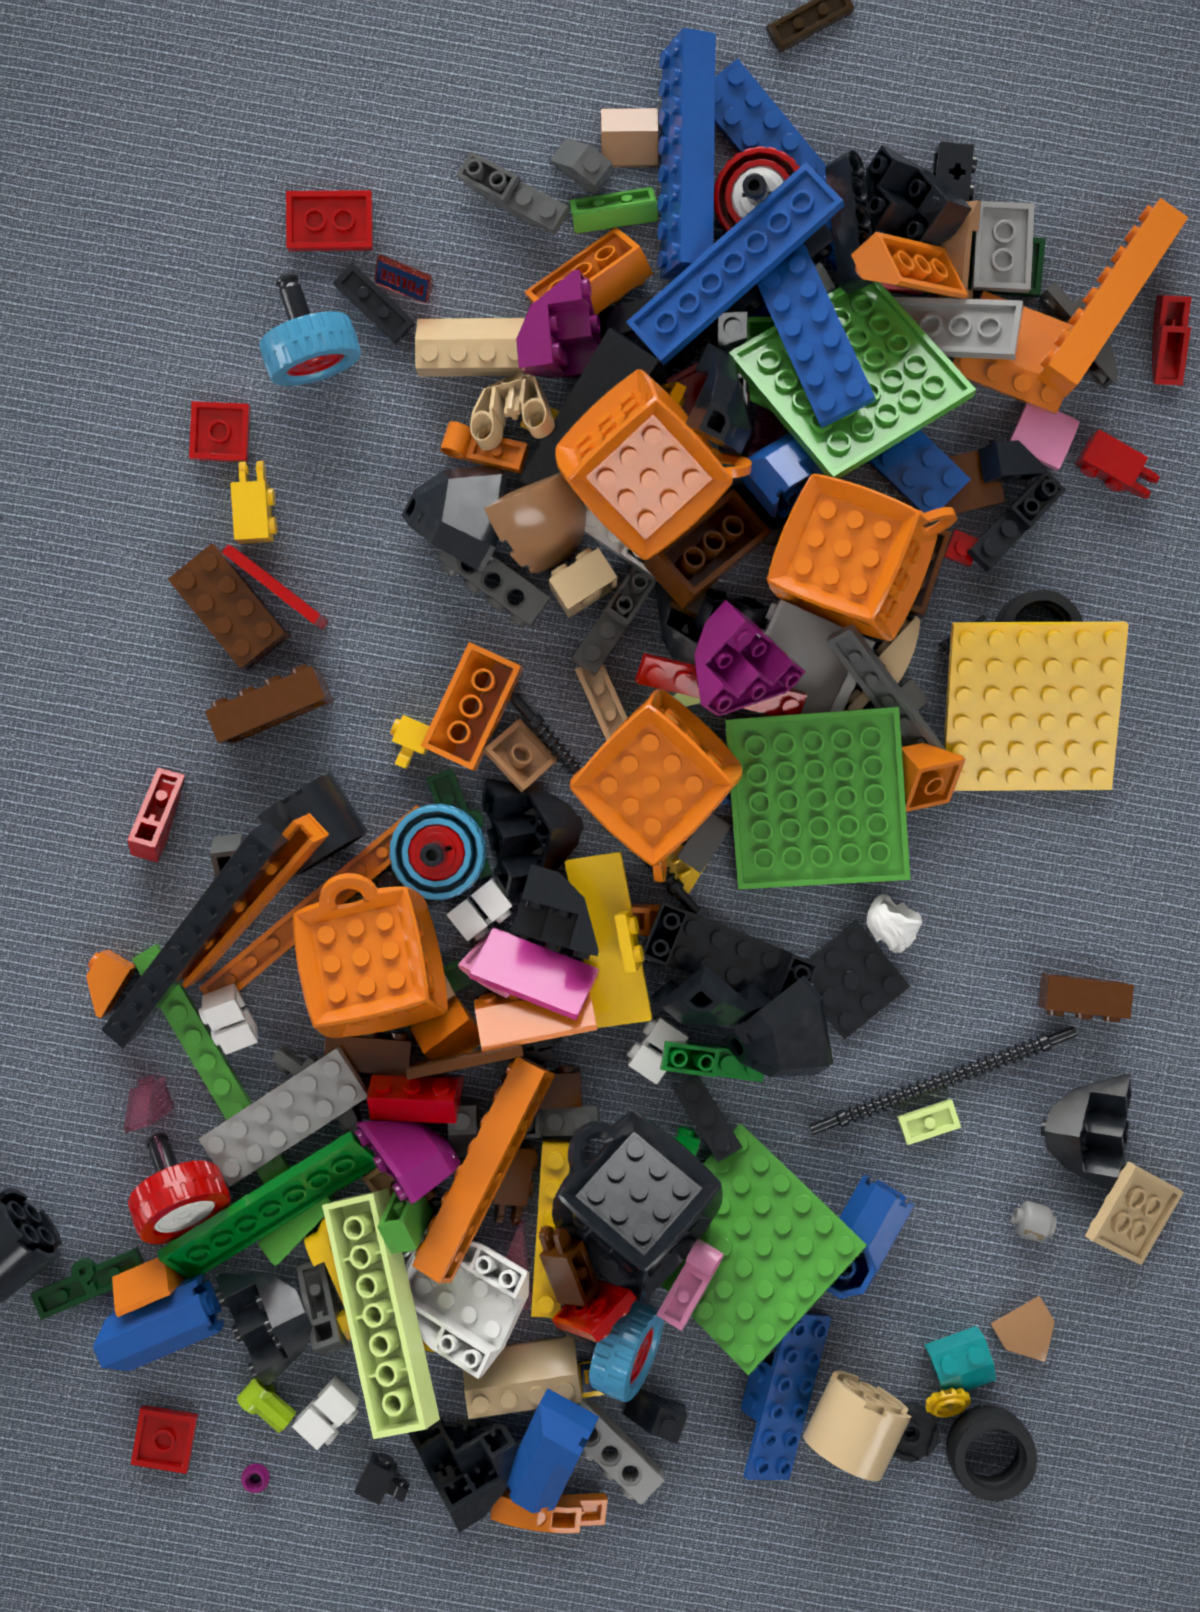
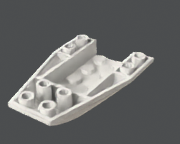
(475, 1312)

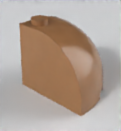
(540, 522)

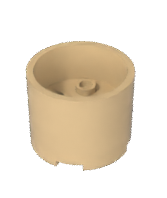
(857, 1426)

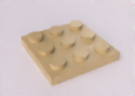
(1134, 1213)

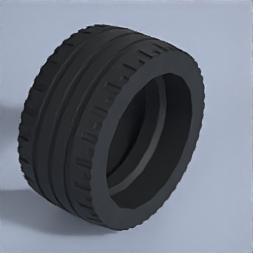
(1057, 603)
(1012, 1479)

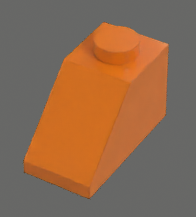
(107, 980)

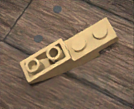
(894, 656)

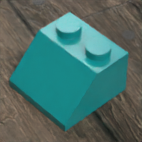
(961, 1360)

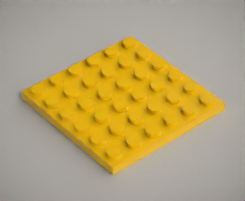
(1035, 704)

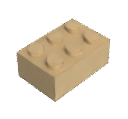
(582, 581)

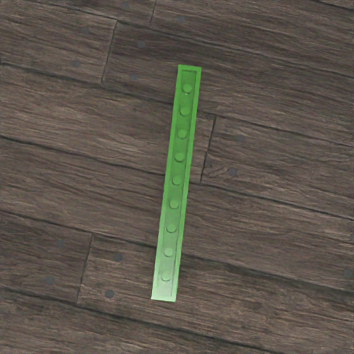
(207, 1057)

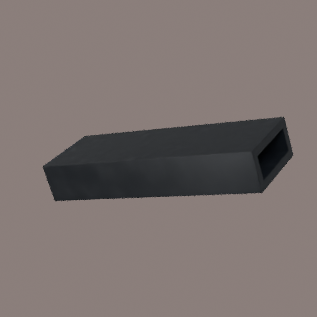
(609, 365)

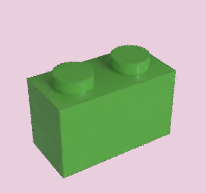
(404, 1223)

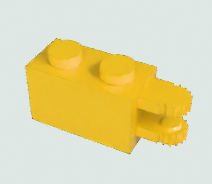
(252, 507)

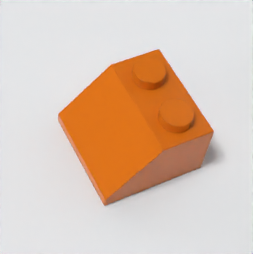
(929, 775)

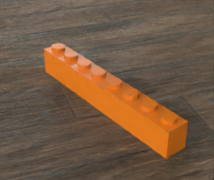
(1112, 298)
(482, 1170)

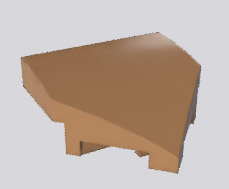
(1026, 1330)

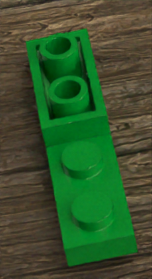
(705, 1060)

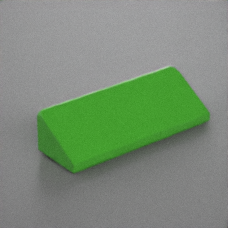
(614, 210)
(283, 1239)

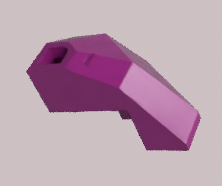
(560, 330)
(740, 663)
(410, 1154)

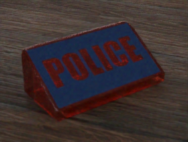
(403, 279)

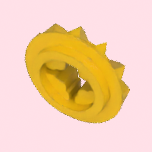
(948, 1402)

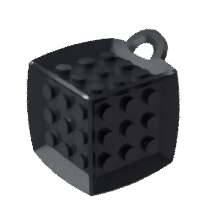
(635, 1201)

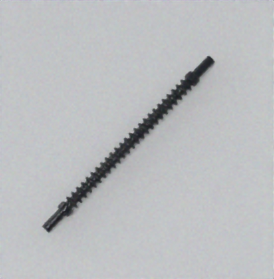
(536, 723)
(1043, 1042)

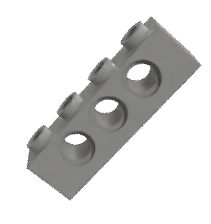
(634, 1485)

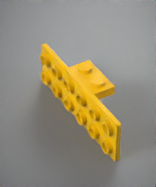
(620, 987)

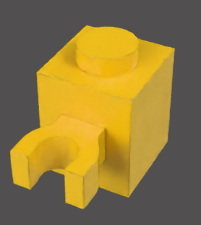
(410, 735)

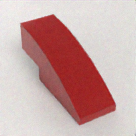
(1170, 339)

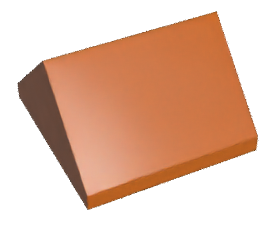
(449, 1033)
(143, 1285)

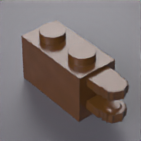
(564, 1090)
(516, 1185)
(567, 1267)

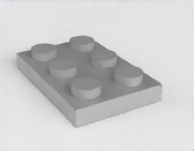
(1003, 247)

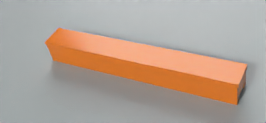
(304, 838)

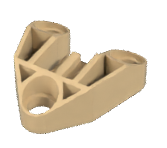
(506, 400)

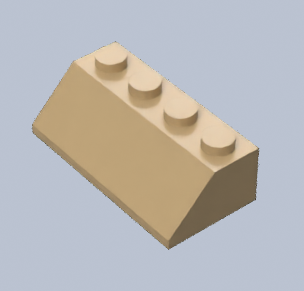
(467, 347)
(522, 1376)

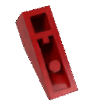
(156, 816)

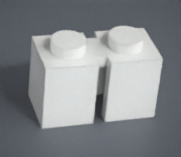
(470, 920)
(229, 1024)
(647, 1059)
(322, 1416)

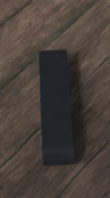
(853, 222)

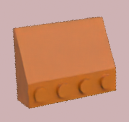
(1019, 376)

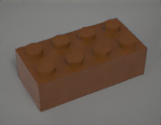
(708, 549)
(229, 607)
(268, 705)

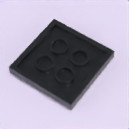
(854, 979)

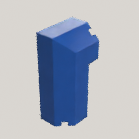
(780, 475)
(877, 1217)
(159, 1326)
(549, 1452)

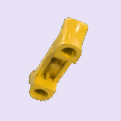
(320, 1251)

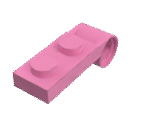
(690, 1284)

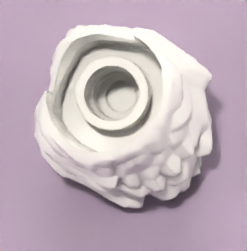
(893, 923)

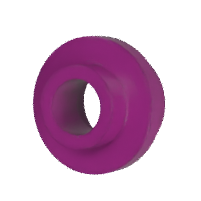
(251, 1485)

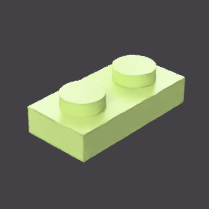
(928, 1121)

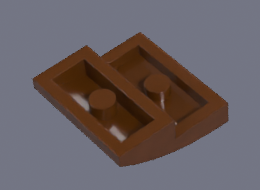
(975, 493)

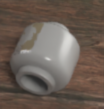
(1034, 1221)

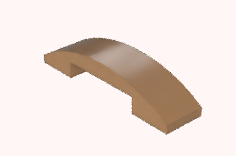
(959, 246)

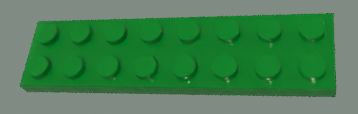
(268, 1207)

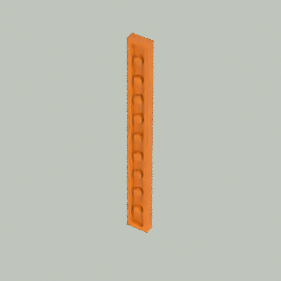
(280, 936)

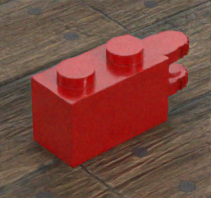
(1115, 464)

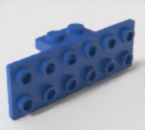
(780, 1396)

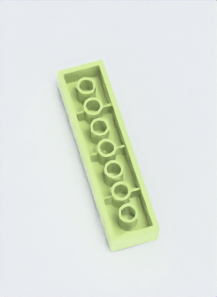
(380, 1318)

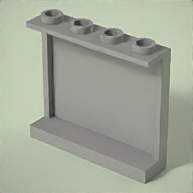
(804, 640)

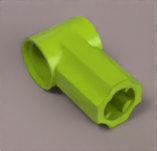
(266, 1404)

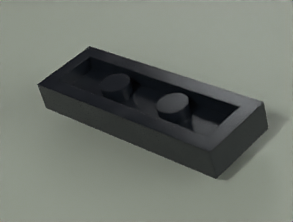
(374, 303)
(707, 1118)

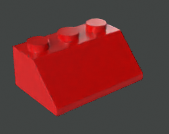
(420, 1099)

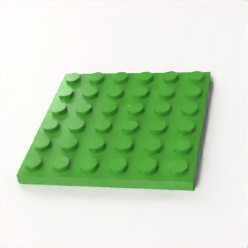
(901, 364)
(819, 799)
(777, 1252)

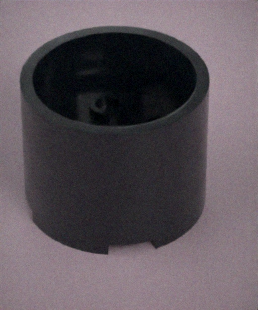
(332, 810)
(26, 1242)

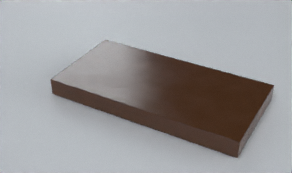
(462, 1061)

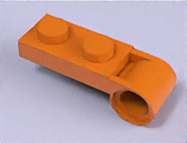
(460, 444)

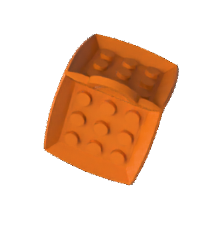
(644, 465)
(854, 555)
(657, 779)
(368, 960)

